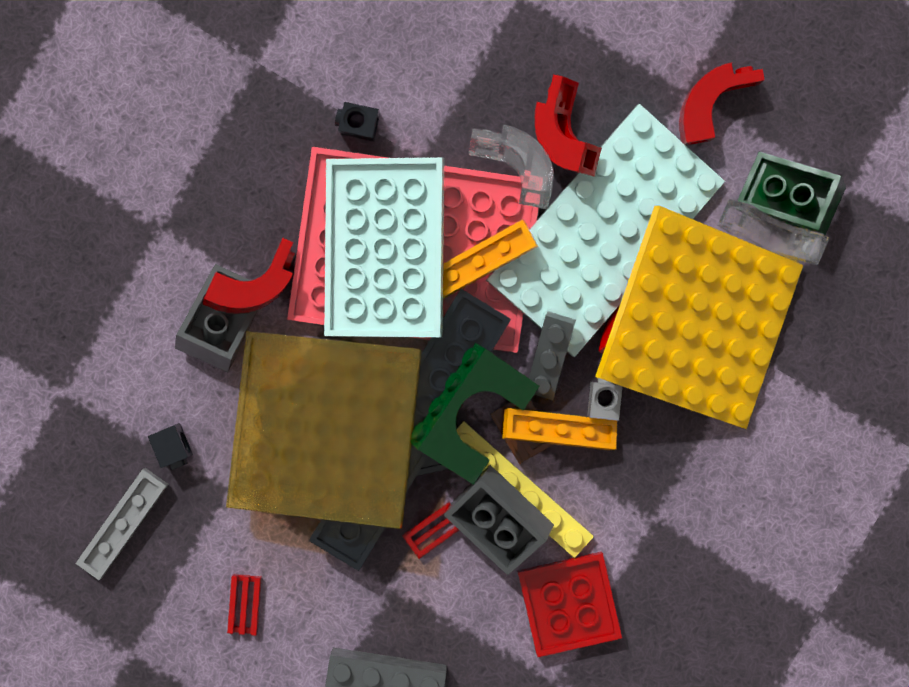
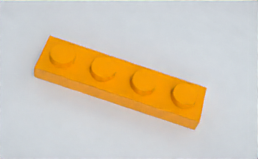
(487, 257)
(559, 429)

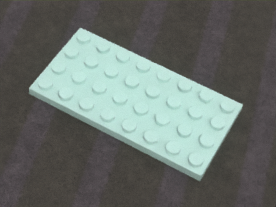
(598, 225)

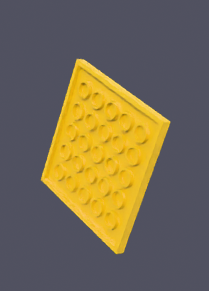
(699, 318)

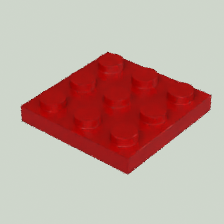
(569, 604)

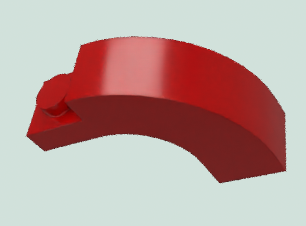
(696, 112)
(555, 130)
(248, 296)

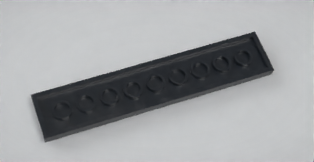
(464, 324)

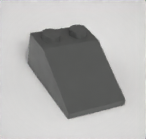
(213, 334)

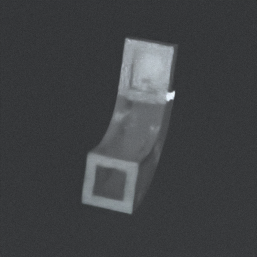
(522, 154)
(771, 234)

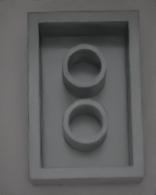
(499, 520)

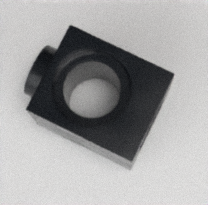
(367, 130)
(171, 447)

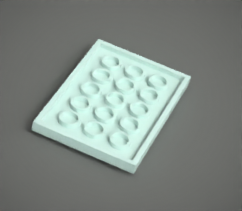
(384, 247)

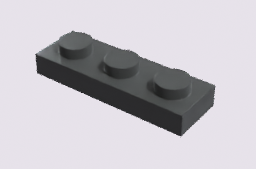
(551, 353)

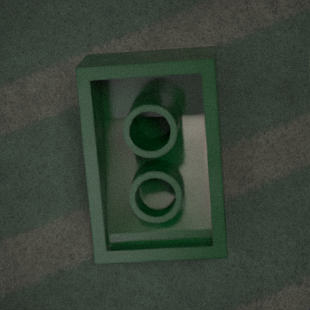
(793, 192)

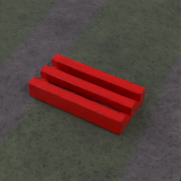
(414, 544)
(242, 629)

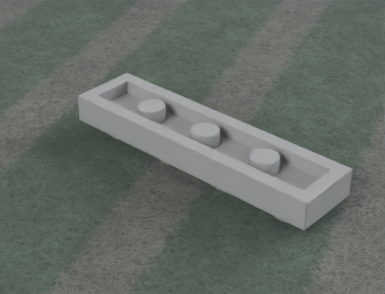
(122, 523)

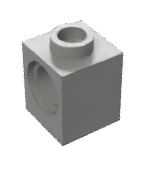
(610, 411)

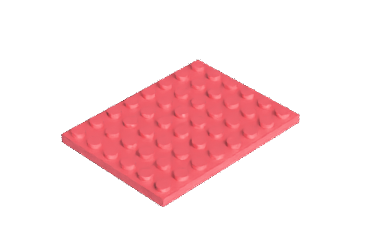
(474, 210)

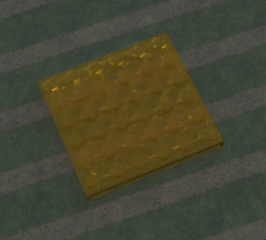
(324, 429)

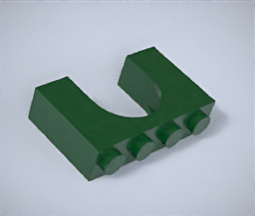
(438, 432)

